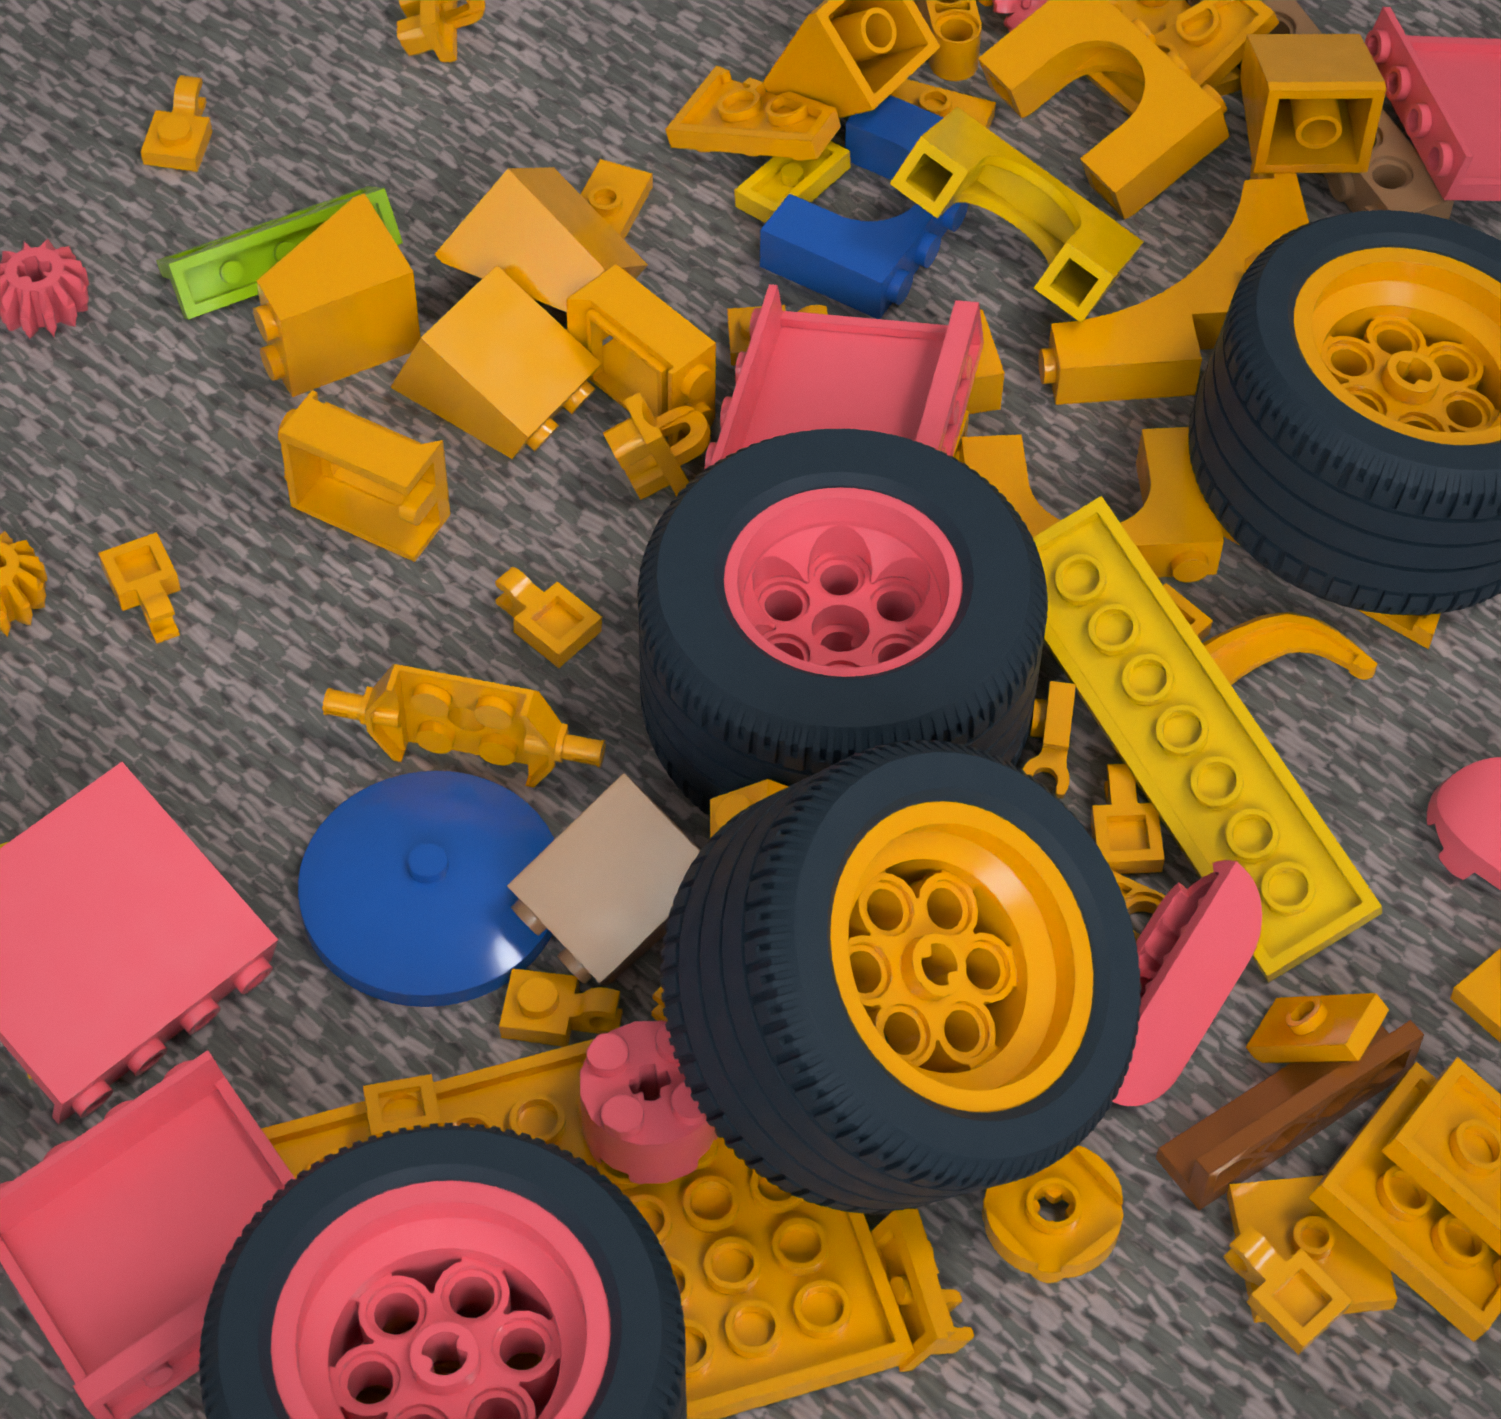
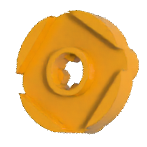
(1057, 1248)

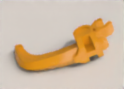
(1277, 634)

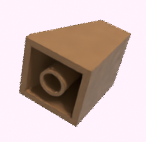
(606, 882)

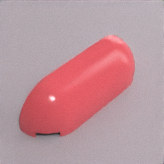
(1187, 970)

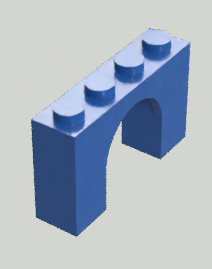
(857, 260)

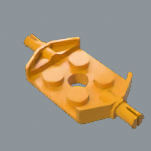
(464, 716)

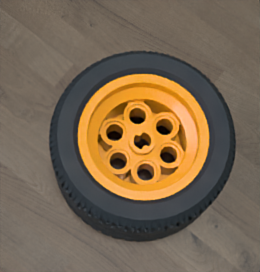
(1362, 413)
(985, 963)

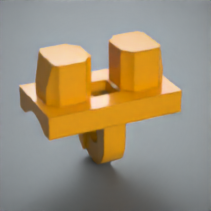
(435, 25)
(645, 452)

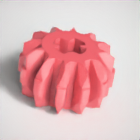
(41, 288)

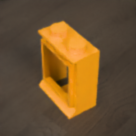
(650, 347)
(364, 477)

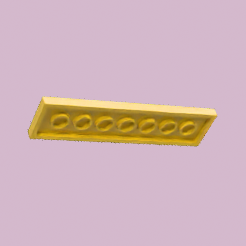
(1193, 739)

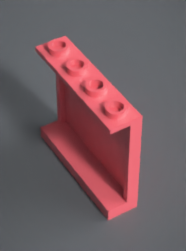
(1447, 103)
(850, 375)
(114, 941)
(130, 1230)

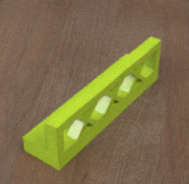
(229, 266)

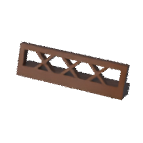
(1282, 1110)

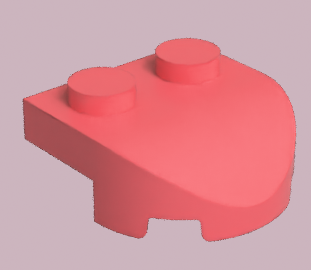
(1469, 820)

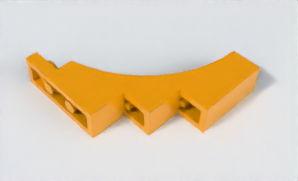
(1158, 343)

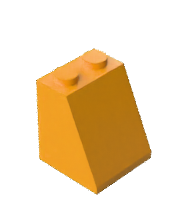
(853, 53)
(1310, 102)
(539, 236)
(337, 302)
(499, 367)

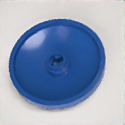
(414, 891)

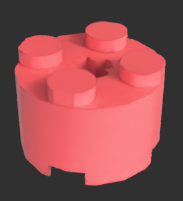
(638, 1106)

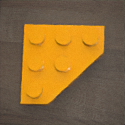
(1406, 1223)

